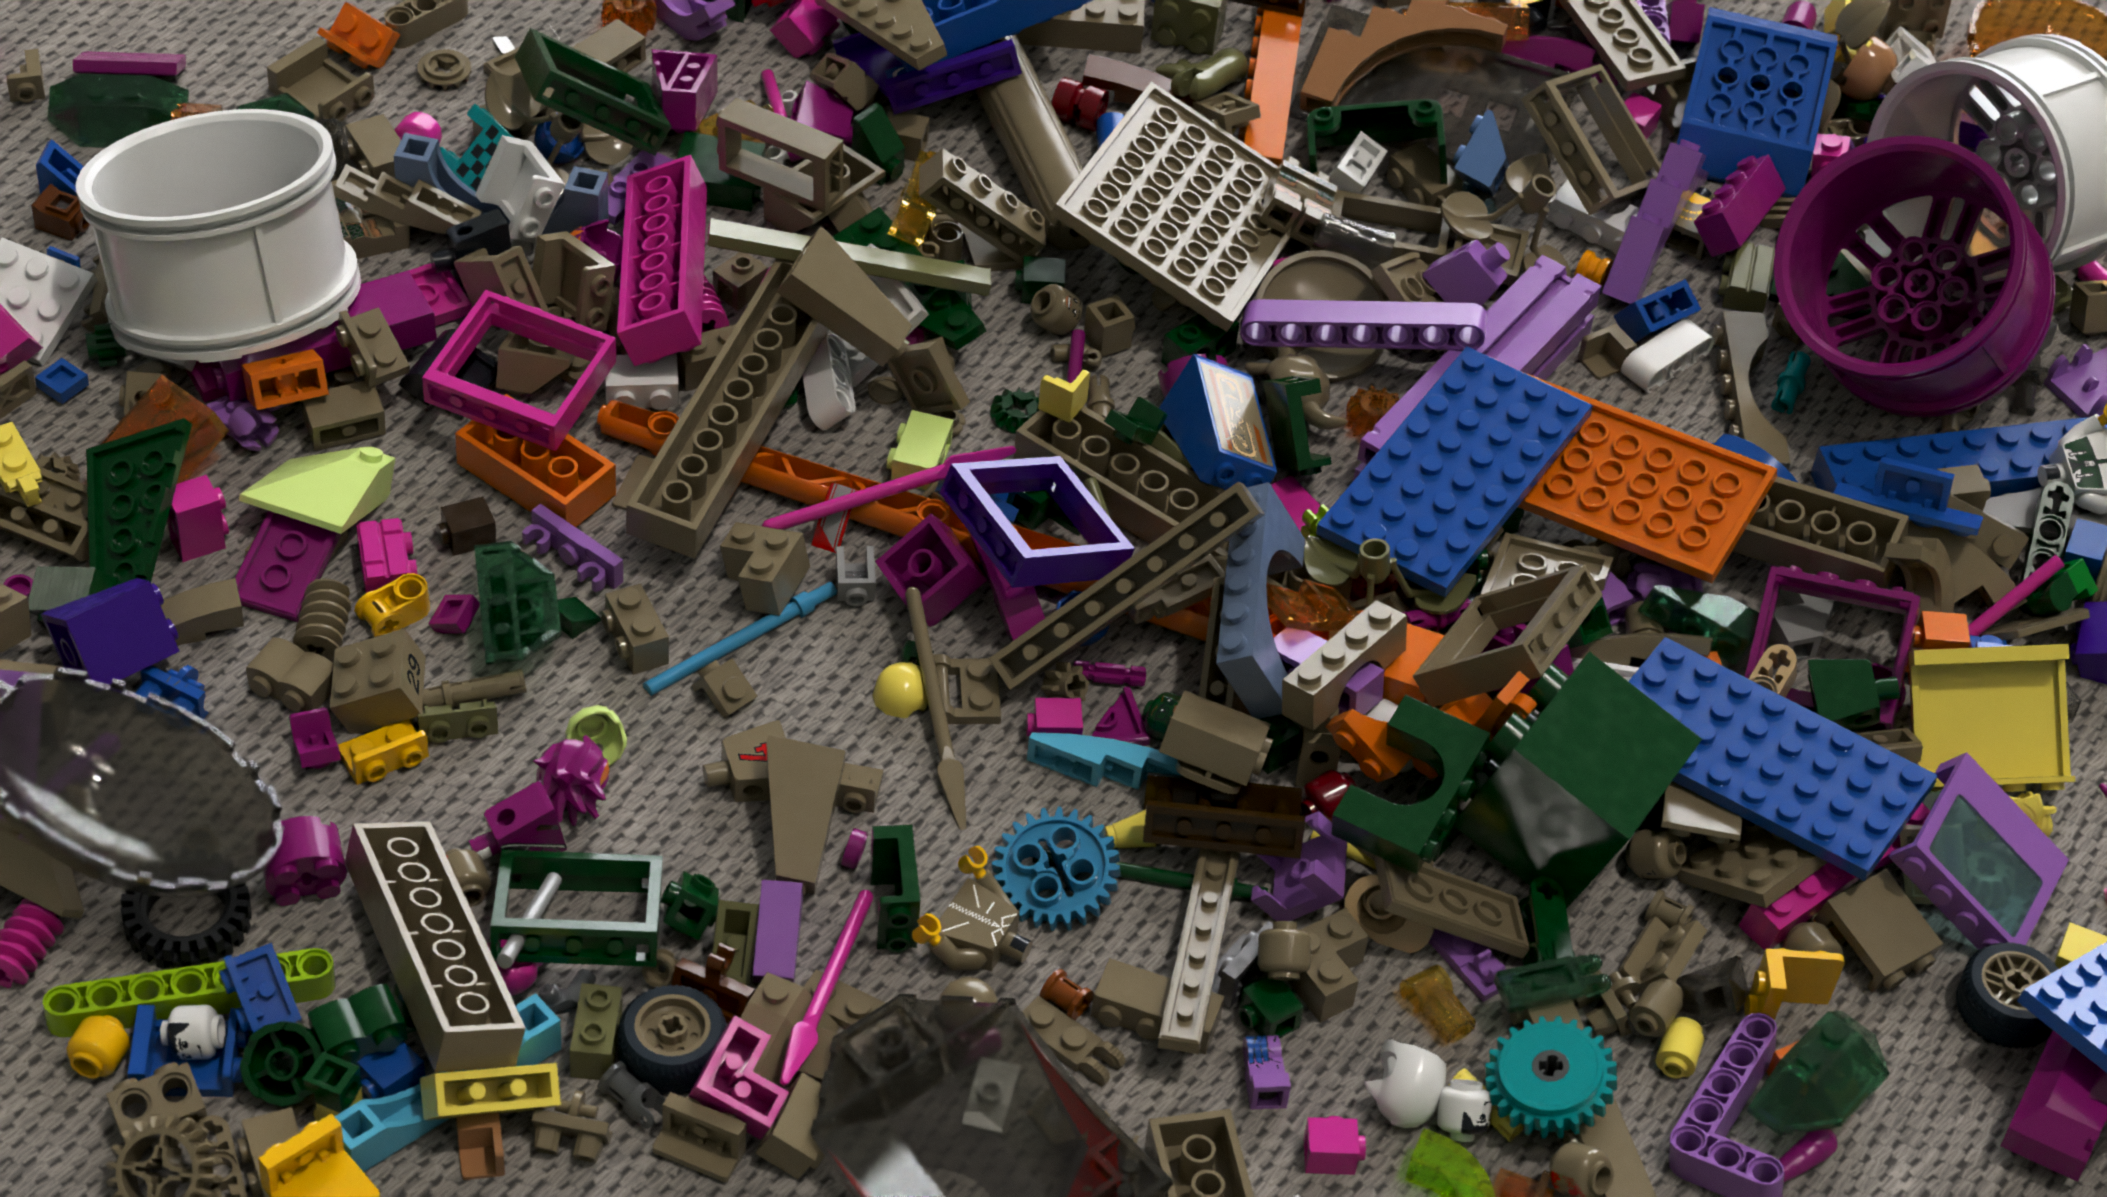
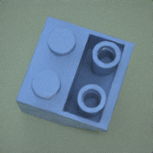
(1484, 157)

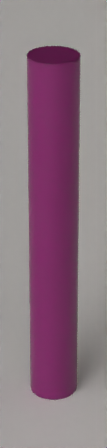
(1076, 354)

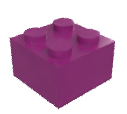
(935, 564)

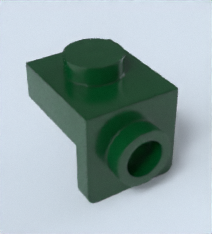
(1139, 424)

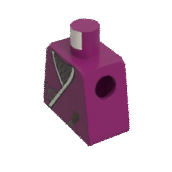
(521, 823)

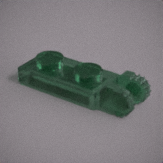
(1551, 982)

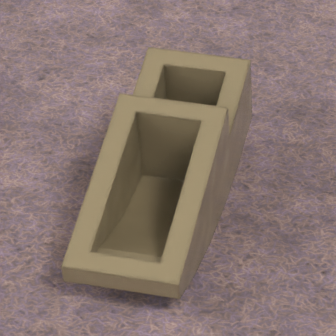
(204, 610)

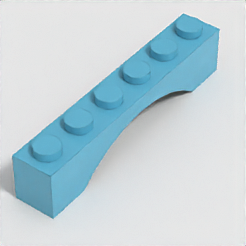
(387, 1124)

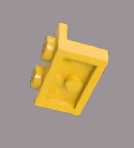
(384, 751)

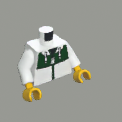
(2082, 463)

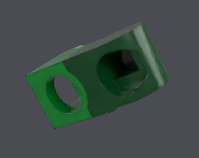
(2065, 586)

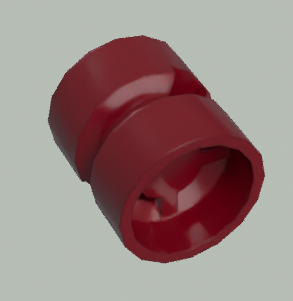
(1076, 103)

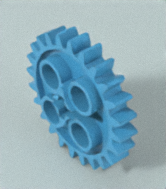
(1088, 854)

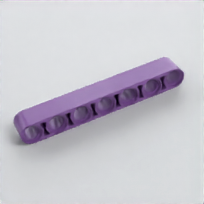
(1364, 324)

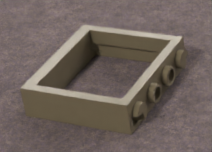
(1574, 150)
(1551, 603)

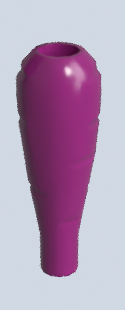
(1808, 1152)

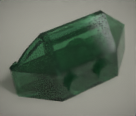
(109, 107)
(515, 602)
(1822, 1077)

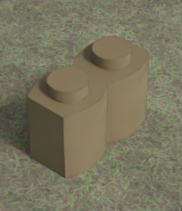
(291, 675)

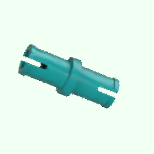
(1791, 382)

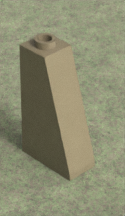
(845, 299)
(802, 803)

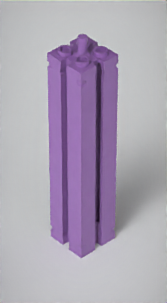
(1526, 328)

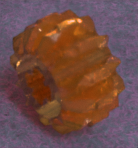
(635, 13)
(1368, 408)

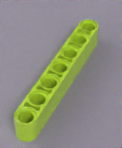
(307, 972)

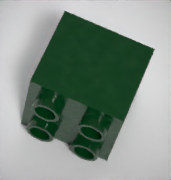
(1574, 776)

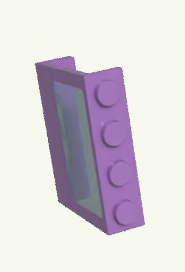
(1982, 858)

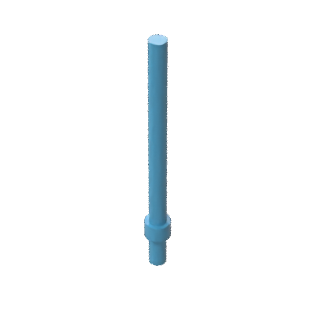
(800, 605)

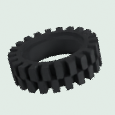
(192, 948)

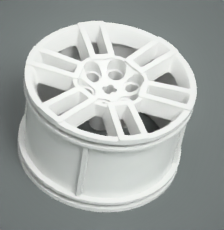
(2043, 142)
(219, 234)

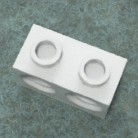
(1357, 164)

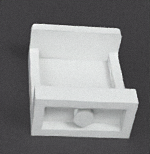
(521, 186)

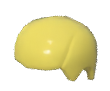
(900, 690)

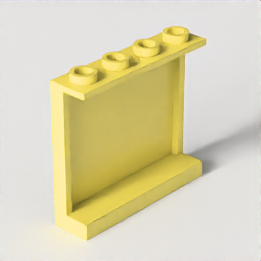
(1996, 706)

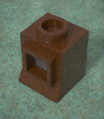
(58, 213)

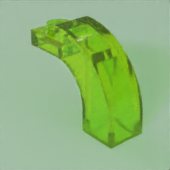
(1447, 1168)

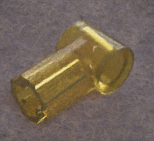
(1433, 995)

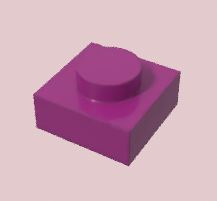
(454, 613)

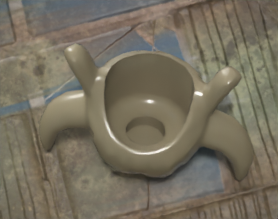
(1291, 364)

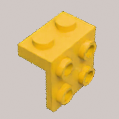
(1793, 978)
(314, 1165)

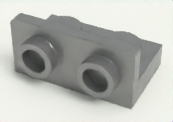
(1238, 967)

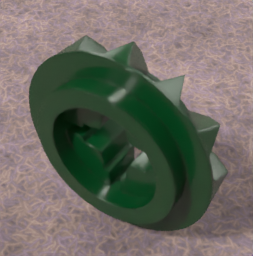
(1003, 413)

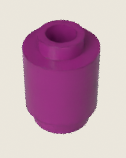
(1801, 15)

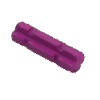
(1113, 673)

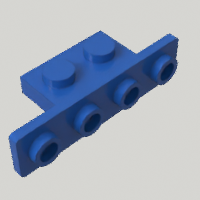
(1917, 493)

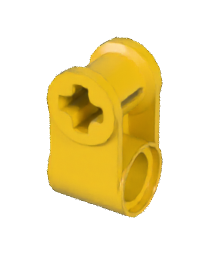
(395, 604)

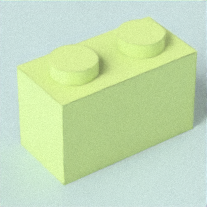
(921, 445)

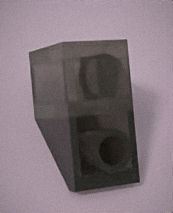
(1714, 991)

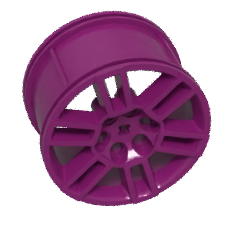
(1855, 193)

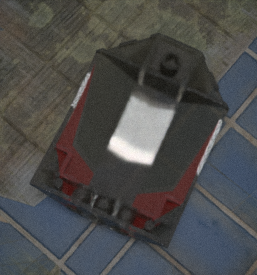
(967, 1107)

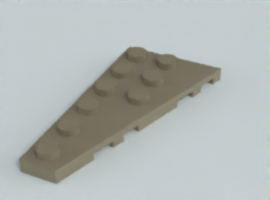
(895, 25)

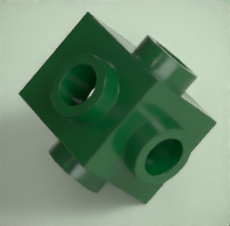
(690, 904)

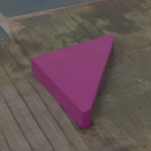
(1123, 721)

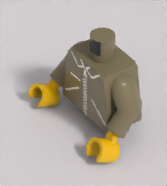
(976, 924)

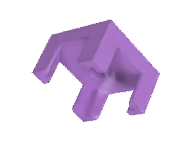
(1309, 881)

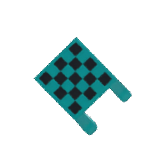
(475, 160)

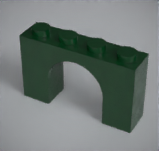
(1410, 832)

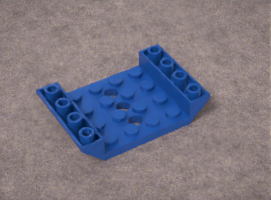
(1744, 122)

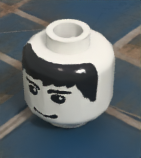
(193, 1032)
(1464, 1109)

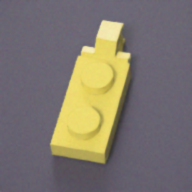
(18, 466)

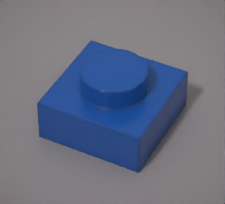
(61, 380)

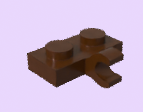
(712, 981)

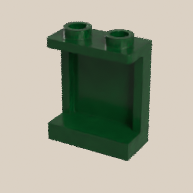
(1289, 426)
(895, 863)

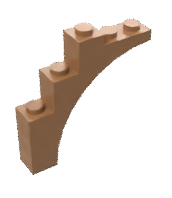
(1387, 34)

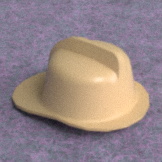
(1366, 903)

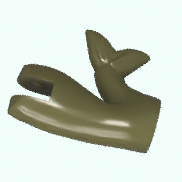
(1207, 76)

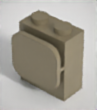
(1215, 743)

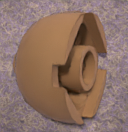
(1870, 71)

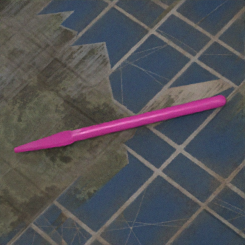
(883, 490)
(804, 1033)

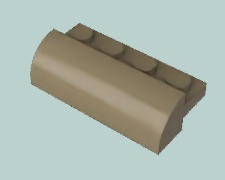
(56, 522)

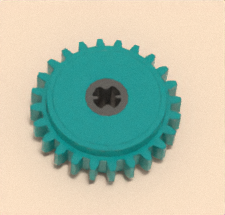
(1551, 1076)

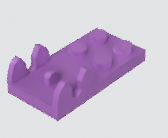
(2082, 382)

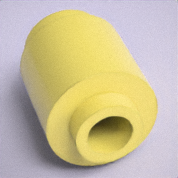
(1680, 1048)

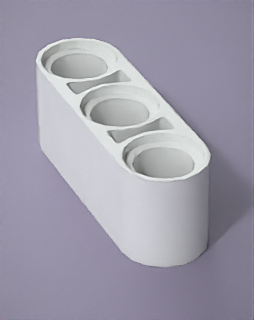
(1666, 354)
(829, 384)

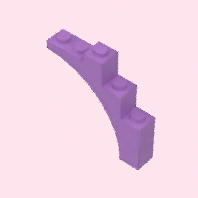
(1658, 213)

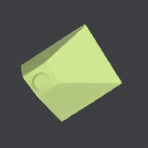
(326, 488)

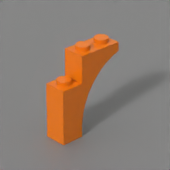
(1367, 738)

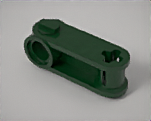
(1546, 921)

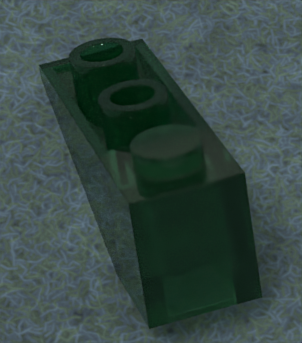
(1703, 614)

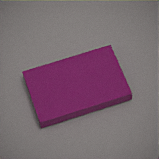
(129, 63)
(282, 564)

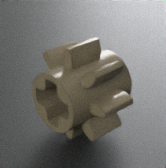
(1065, 682)

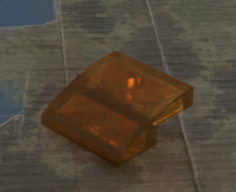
(1311, 608)

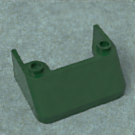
(1380, 122)

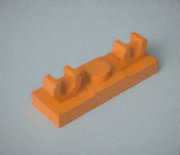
(1505, 704)

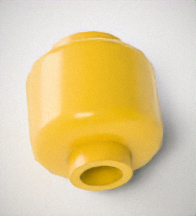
(97, 1046)

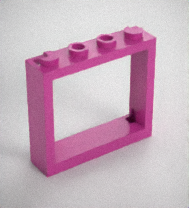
(499, 411)

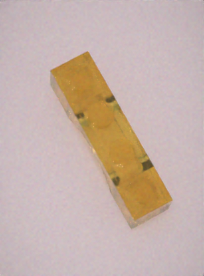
(913, 213)

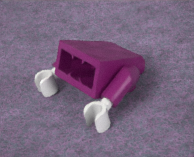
(817, 110)

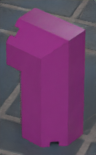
(2060, 1110)

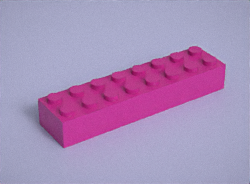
(662, 261)

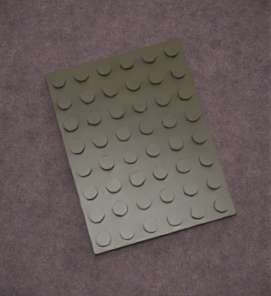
(1178, 206)

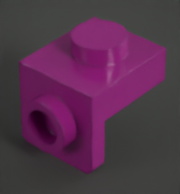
(314, 738)

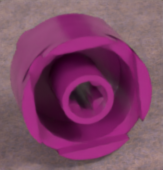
(306, 862)

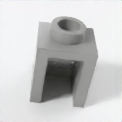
(855, 580)

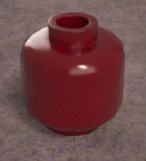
(1325, 793)

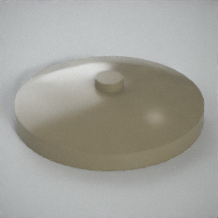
(1325, 277)

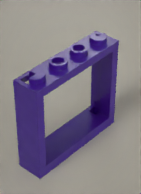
(967, 494)

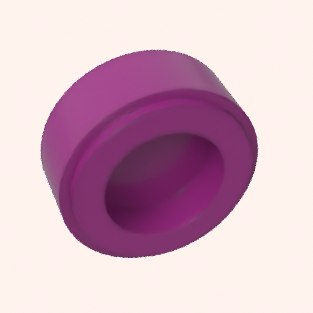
(854, 848)

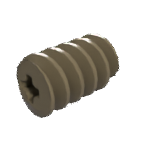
(323, 617)

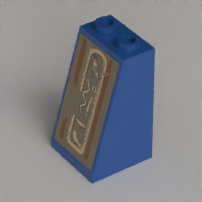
(1219, 424)

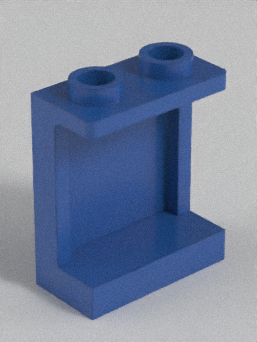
(213, 1076)

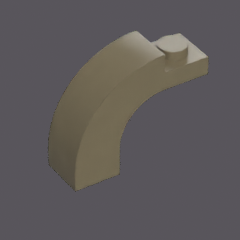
(1925, 571)

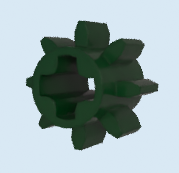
(103, 346)

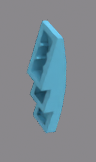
(1094, 757)

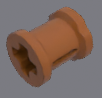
(1066, 994)

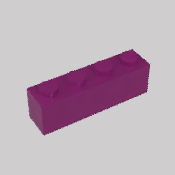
(1739, 204)

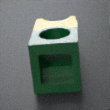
(334, 1085)

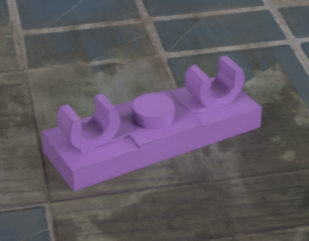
(574, 548)
(1470, 961)

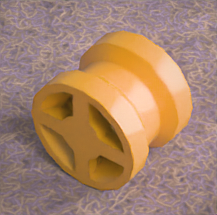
(1594, 267)

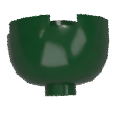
(266, 1065)

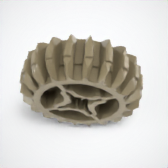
(166, 1154)

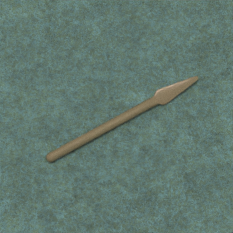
(950, 770)

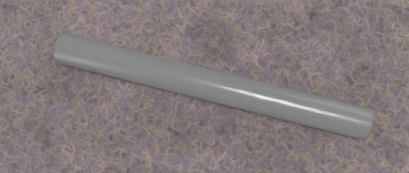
(534, 911)

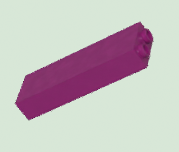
(400, 303)

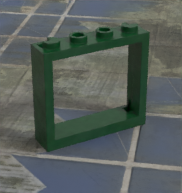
(592, 92)
(579, 939)

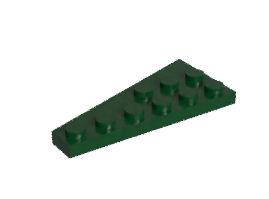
(947, 311)
(131, 498)

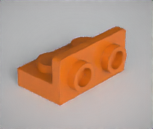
(360, 36)

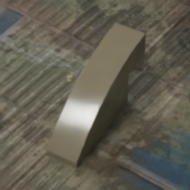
(1970, 567)

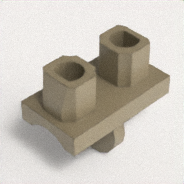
(1611, 1013)
(589, 1133)

